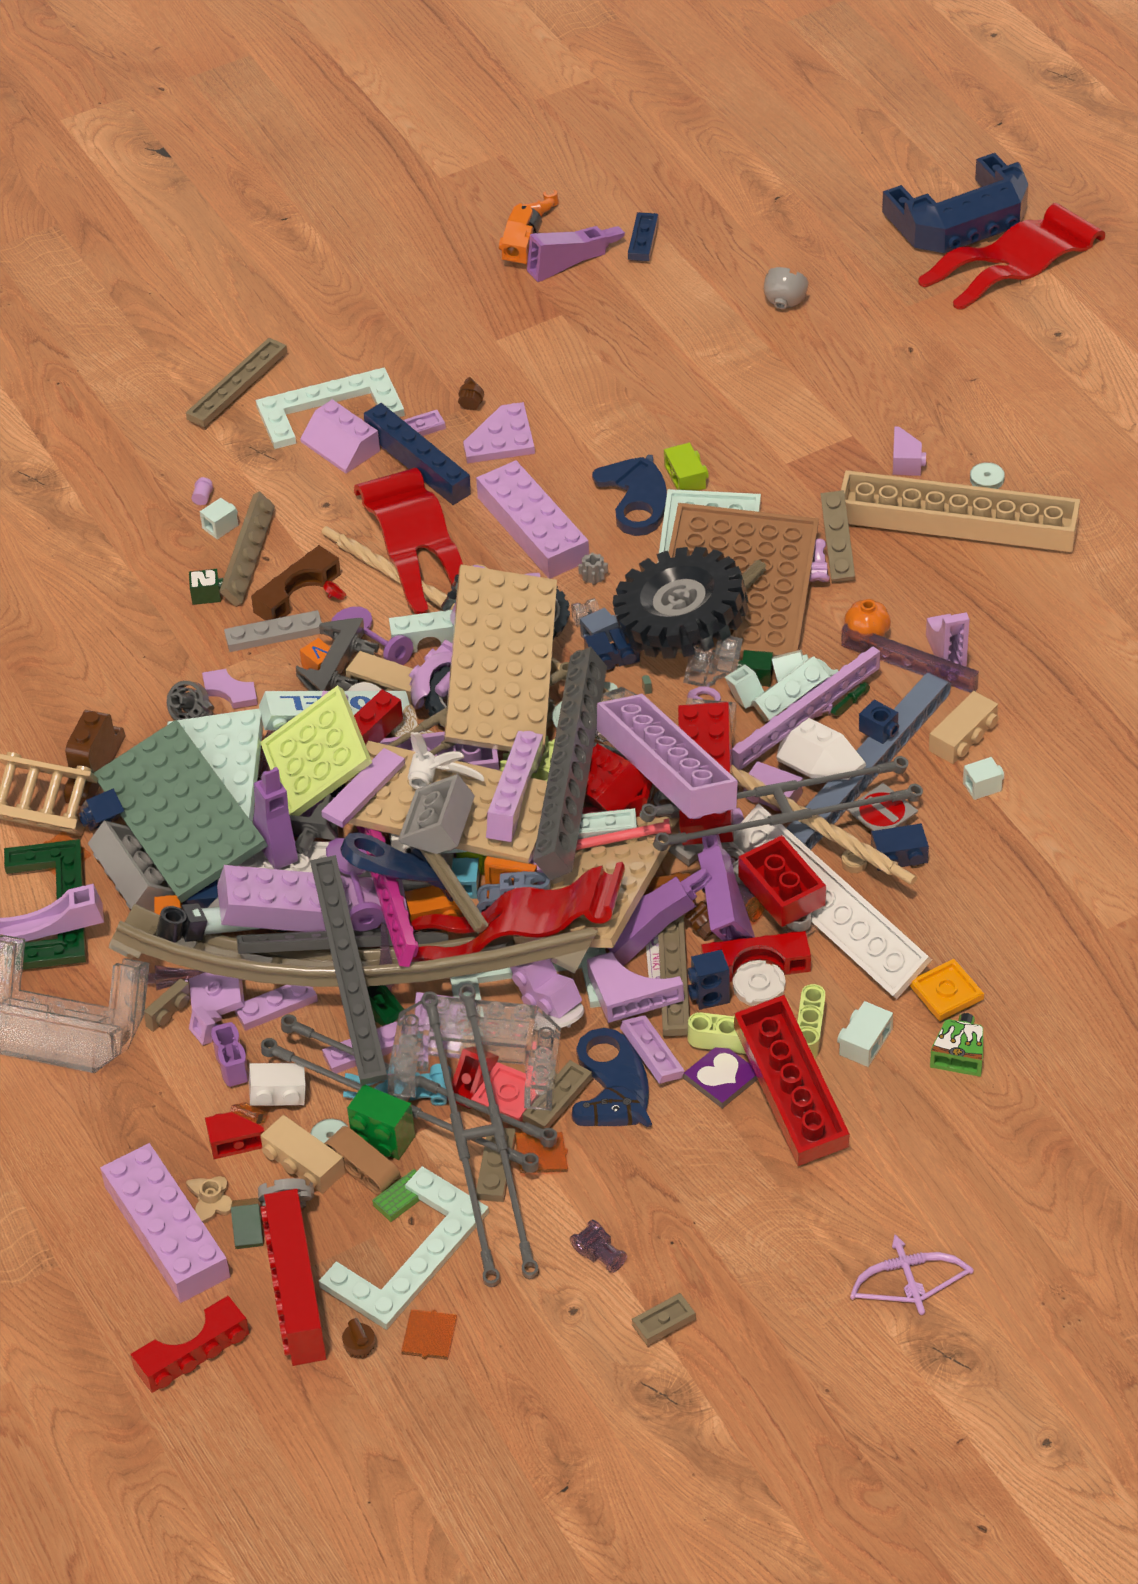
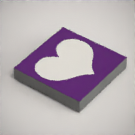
(721, 1075)

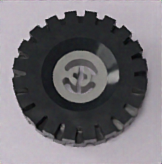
(680, 602)

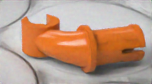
(545, 205)

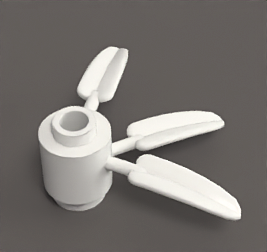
(425, 764)

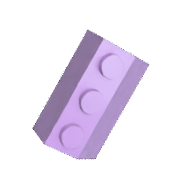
(340, 436)

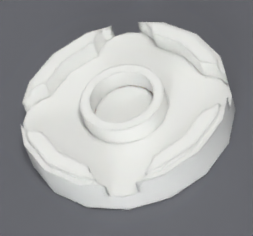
(758, 982)

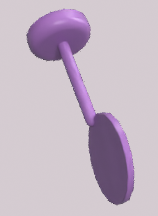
(396, 649)
(365, 914)

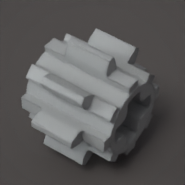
(593, 568)

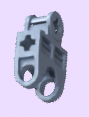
(521, 879)

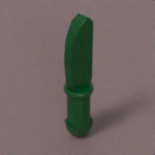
(851, 698)

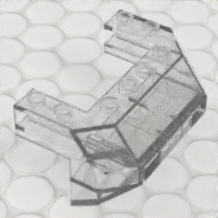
(64, 1029)

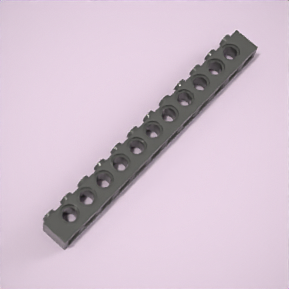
(570, 764)

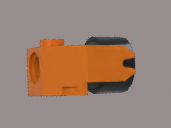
(517, 233)

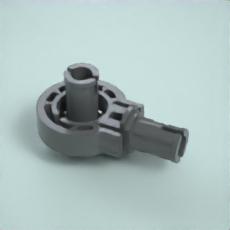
(195, 702)

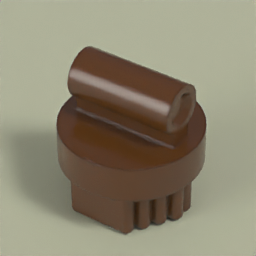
(470, 394)
(700, 920)
(358, 1339)

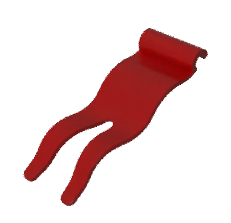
(1025, 248)
(410, 521)
(530, 912)

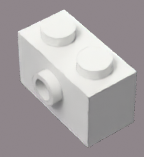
(276, 1084)

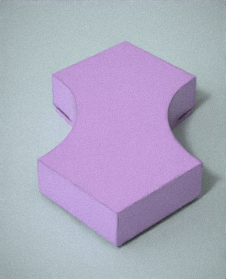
(222, 685)

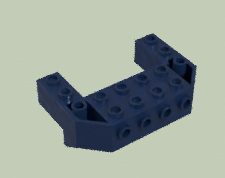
(965, 217)

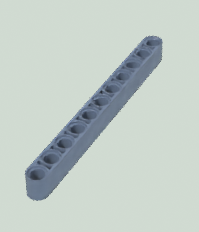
(913, 713)

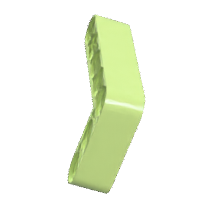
(718, 1031)

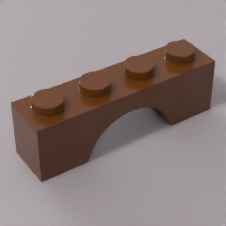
(310, 570)

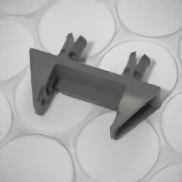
(347, 641)
(312, 827)

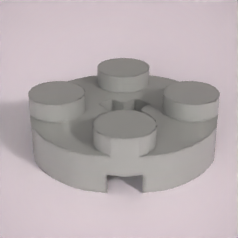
(305, 1192)

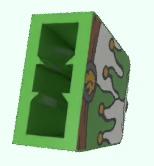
(959, 1046)

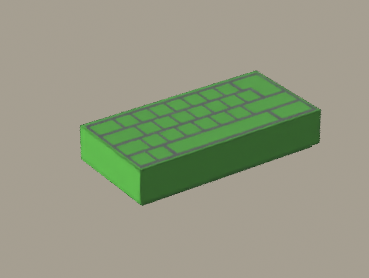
(396, 1198)

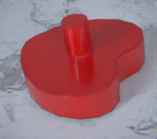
(334, 590)

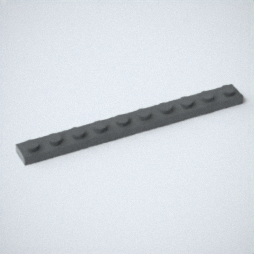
(348, 970)

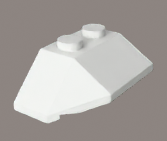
(818, 751)

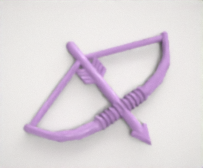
(912, 1288)

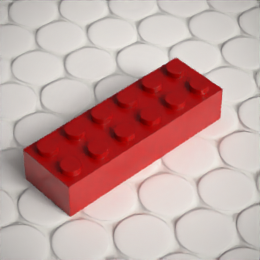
(711, 729)
(791, 1080)
(292, 1278)

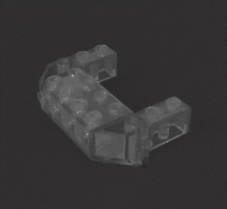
(509, 1030)

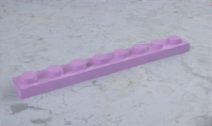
(805, 708)

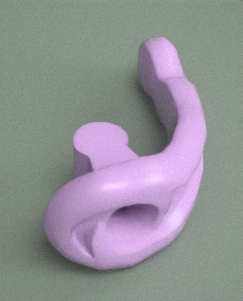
(819, 568)

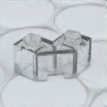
(713, 665)

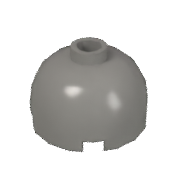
(785, 288)

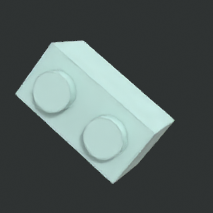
(865, 1033)

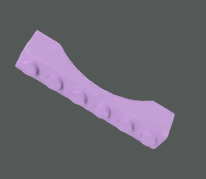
(509, 794)
(74, 910)

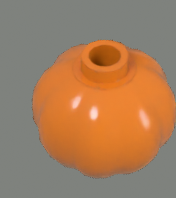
(868, 617)

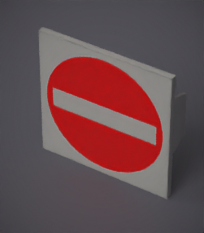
(883, 814)

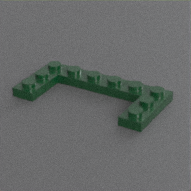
(67, 859)

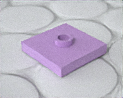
(216, 993)

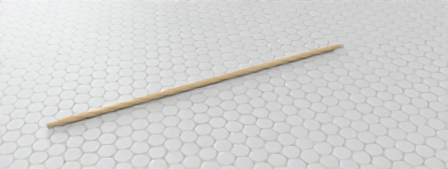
(744, 779)

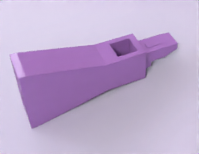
(560, 250)
(273, 819)
(724, 901)
(656, 912)

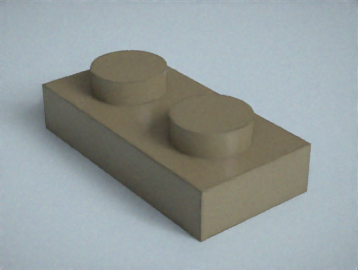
(166, 1005)
(663, 1319)

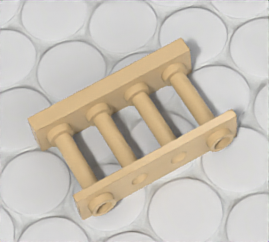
(45, 817)

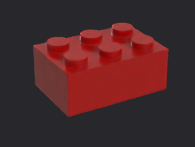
(612, 780)
(781, 881)

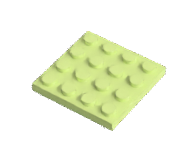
(317, 751)

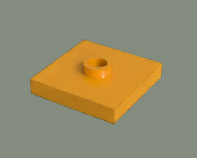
(947, 989)

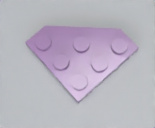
(501, 436)

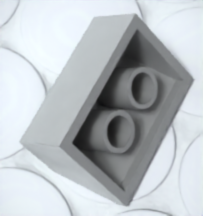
(437, 815)

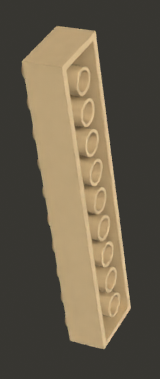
(961, 511)

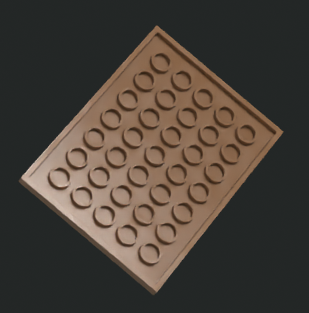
(780, 542)

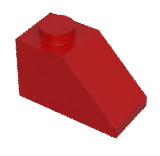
(468, 1073)
(232, 1134)

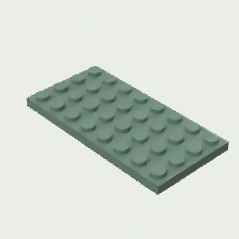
(180, 810)

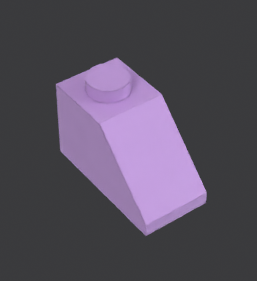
(907, 454)

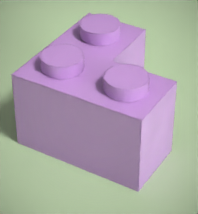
(545, 988)

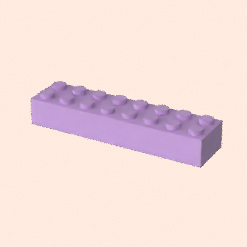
(667, 756)

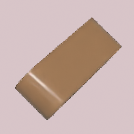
(363, 1160)

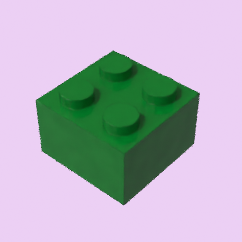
(382, 1121)

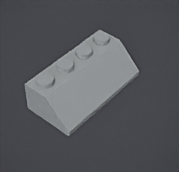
(128, 865)

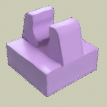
(202, 1023)

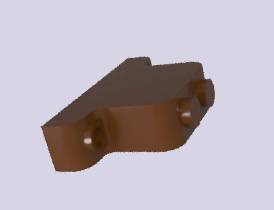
(92, 746)

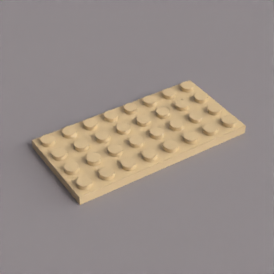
(500, 657)
(390, 806)
(640, 864)

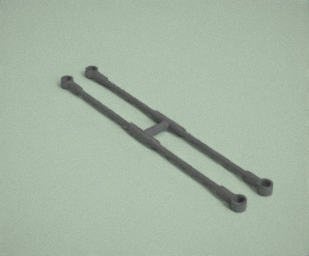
(787, 814)
(289, 1025)
(462, 1136)

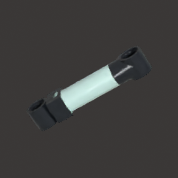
(193, 923)

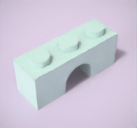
(422, 626)
(789, 689)

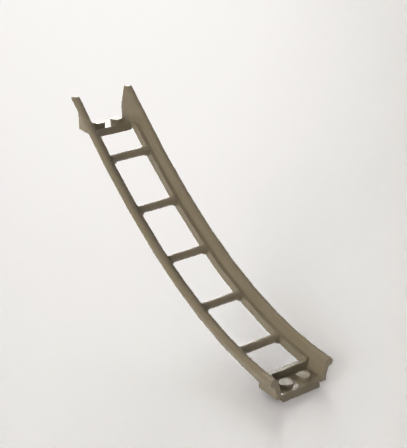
(315, 968)

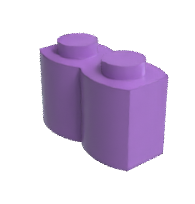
(230, 1054)

